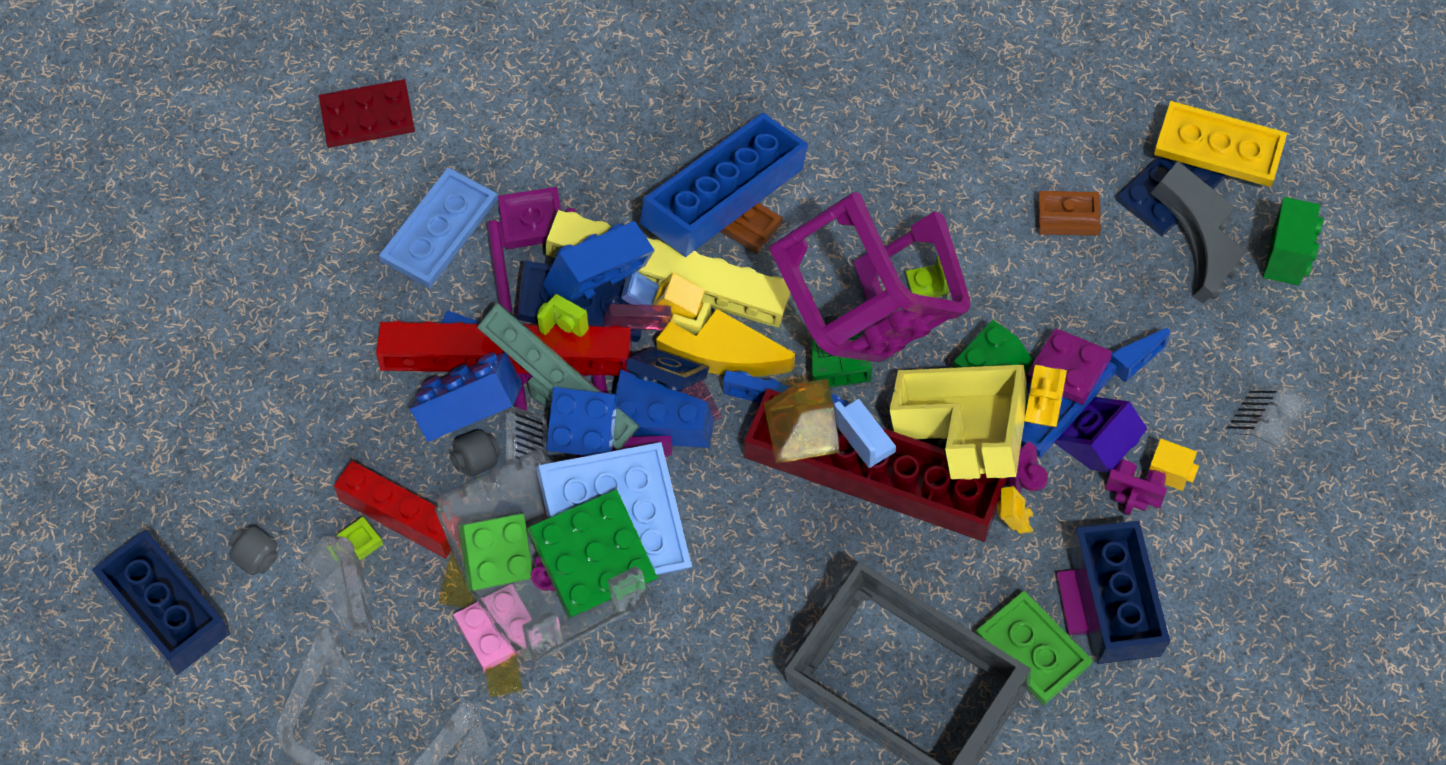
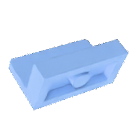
(863, 432)

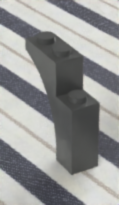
(1204, 218)

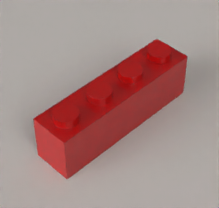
(392, 507)

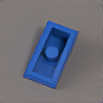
(1138, 354)

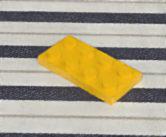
(1220, 143)

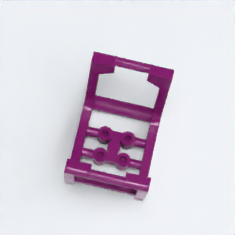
(891, 331)

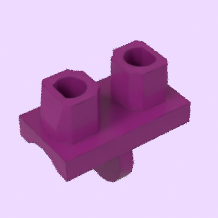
(1029, 474)
(1135, 491)

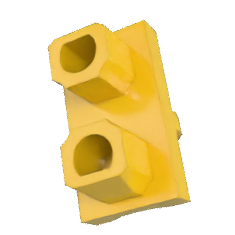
(1045, 396)

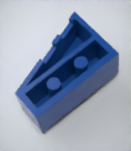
(598, 261)
(665, 412)

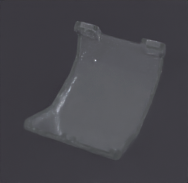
(522, 614)

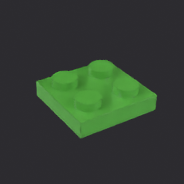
(495, 551)

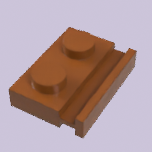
(1069, 213)
(754, 227)

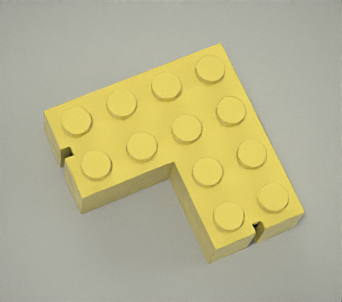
(972, 408)

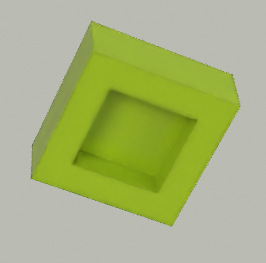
(362, 537)

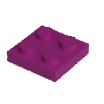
(1079, 357)

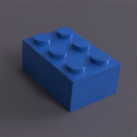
(466, 395)

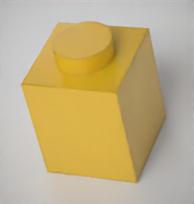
(680, 295)
(1176, 463)

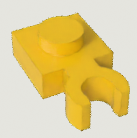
(1013, 511)

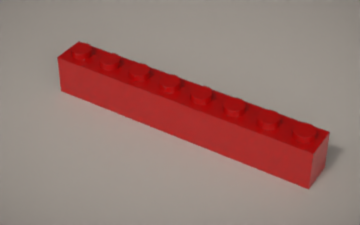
(449, 345)

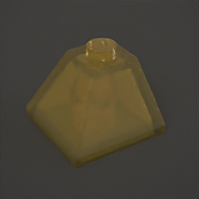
(802, 422)

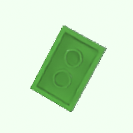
(1038, 642)

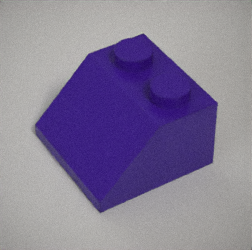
(1103, 433)

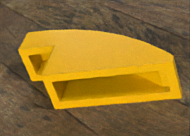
(728, 346)

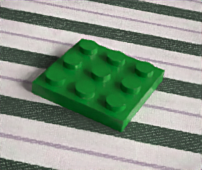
(588, 549)

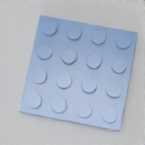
(644, 487)

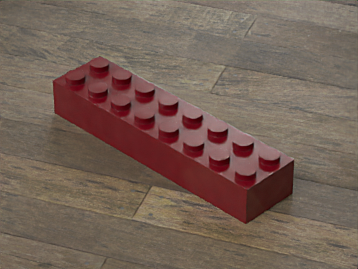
(908, 481)

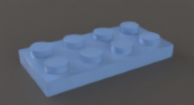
(438, 227)

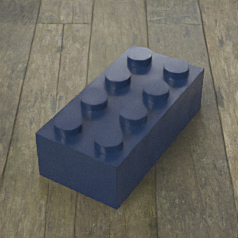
(1118, 592)
(161, 602)

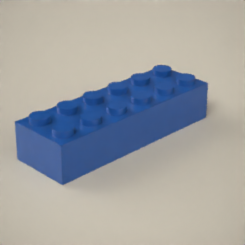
(723, 184)

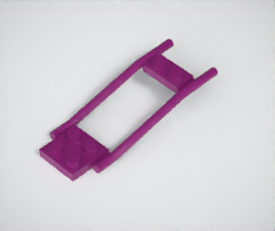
(525, 222)

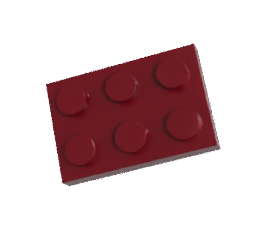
(366, 113)

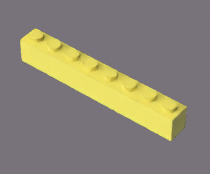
(725, 285)

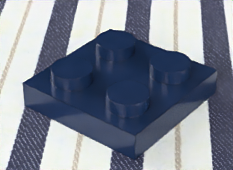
(667, 368)

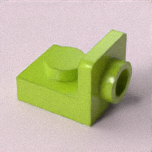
(928, 280)
(564, 313)

